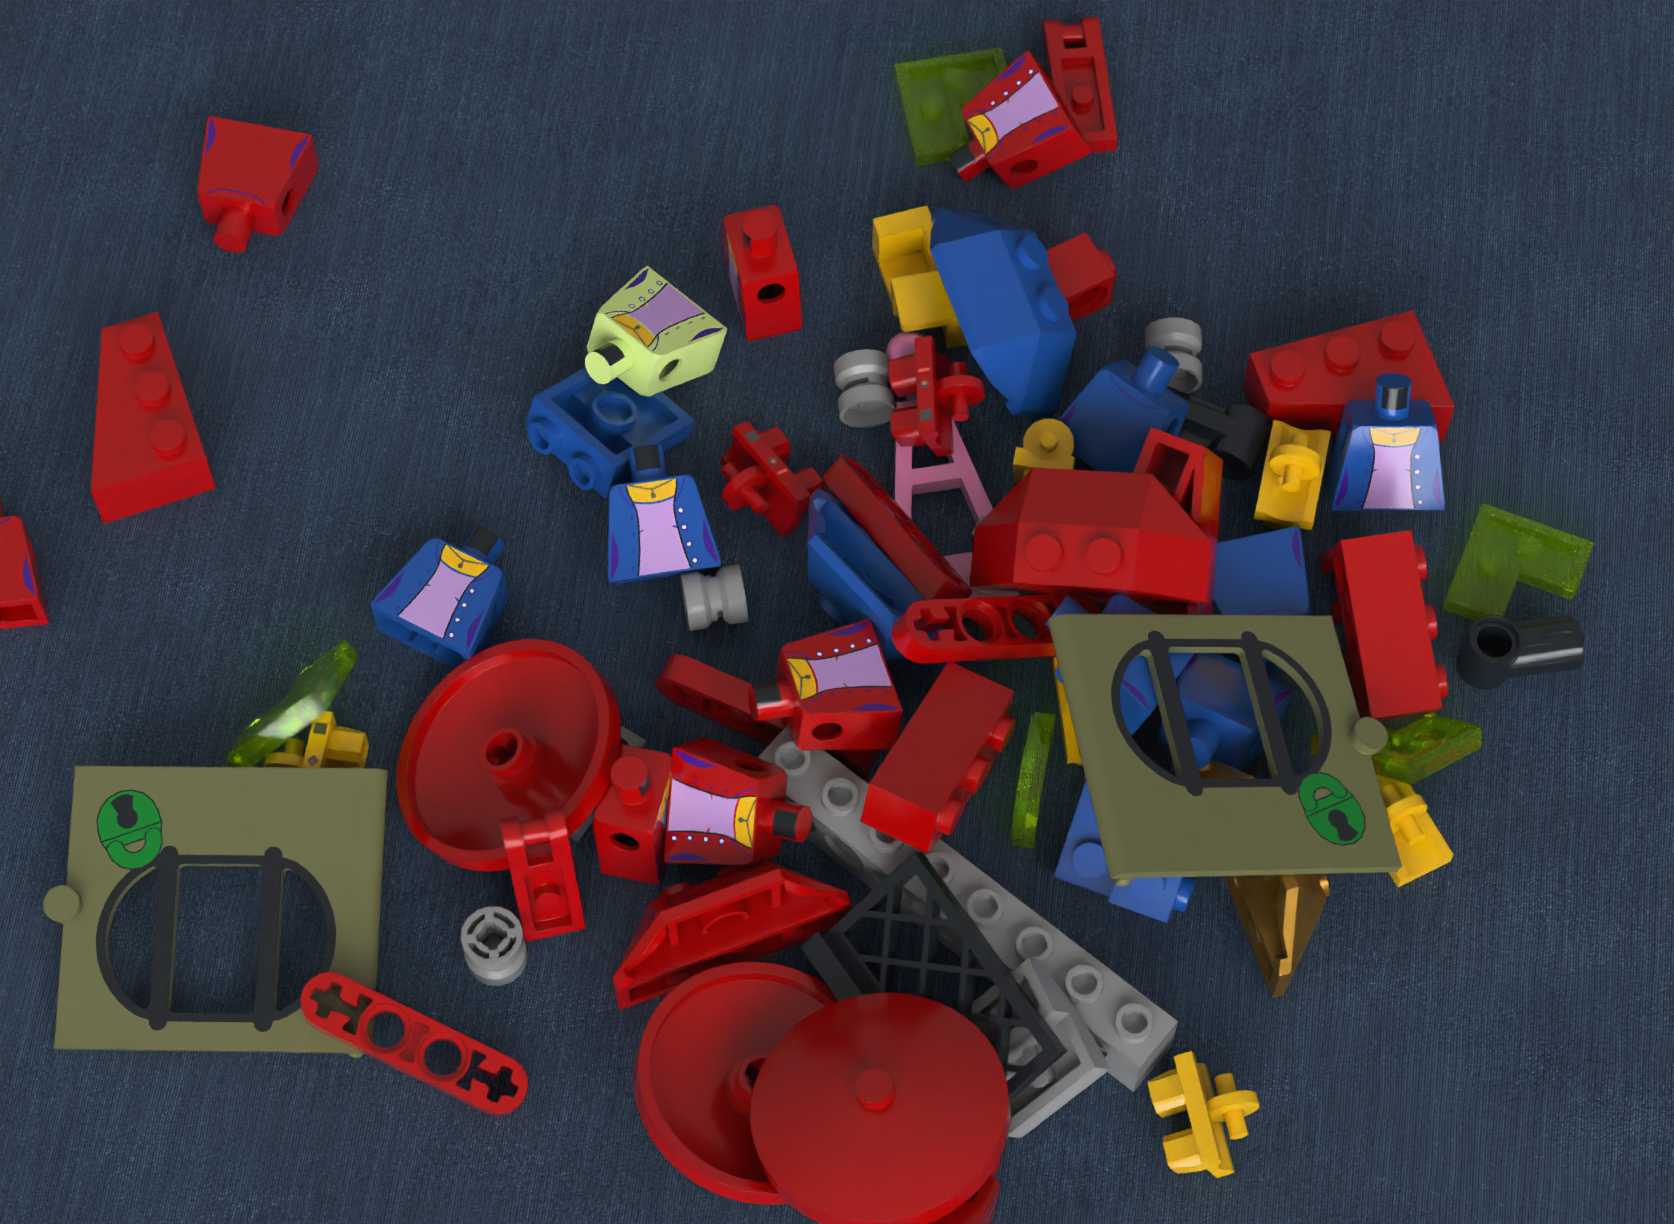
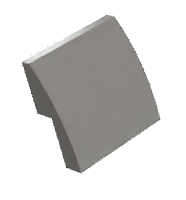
(1070, 1073)

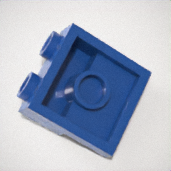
(597, 424)
(1085, 865)

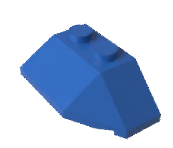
(1006, 306)
(859, 576)

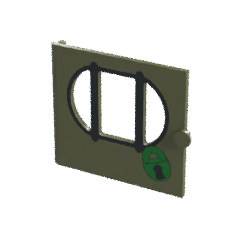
(170, 817)
(1202, 827)

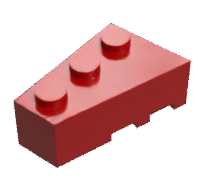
(1316, 376)
(143, 425)
(1194, 481)
(1386, 625)
(940, 758)

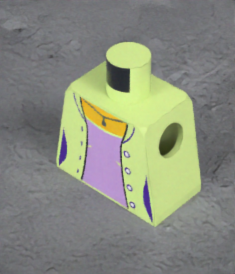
(652, 337)

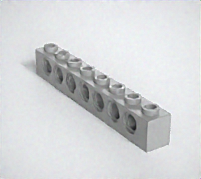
(1121, 1019)

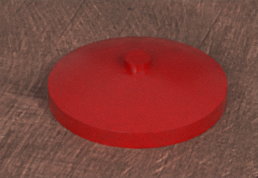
(505, 740)
(702, 1065)
(880, 1111)

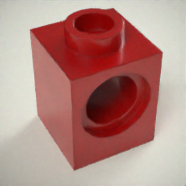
(1082, 275)

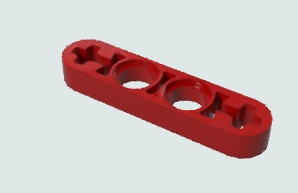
(894, 531)
(994, 617)
(726, 702)
(410, 1051)

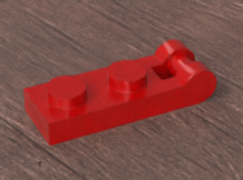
(1082, 78)
(543, 874)

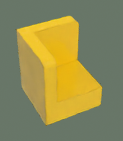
(903, 244)
(924, 304)

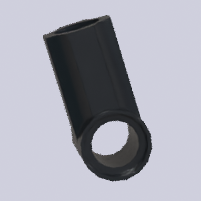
(1231, 433)
(1522, 649)

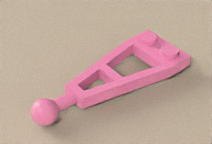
(956, 474)

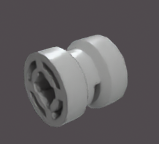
(1183, 341)
(864, 387)
(714, 597)
(497, 959)

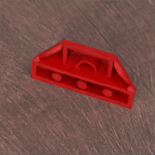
(1092, 539)
(721, 922)

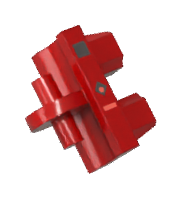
(942, 396)
(763, 481)

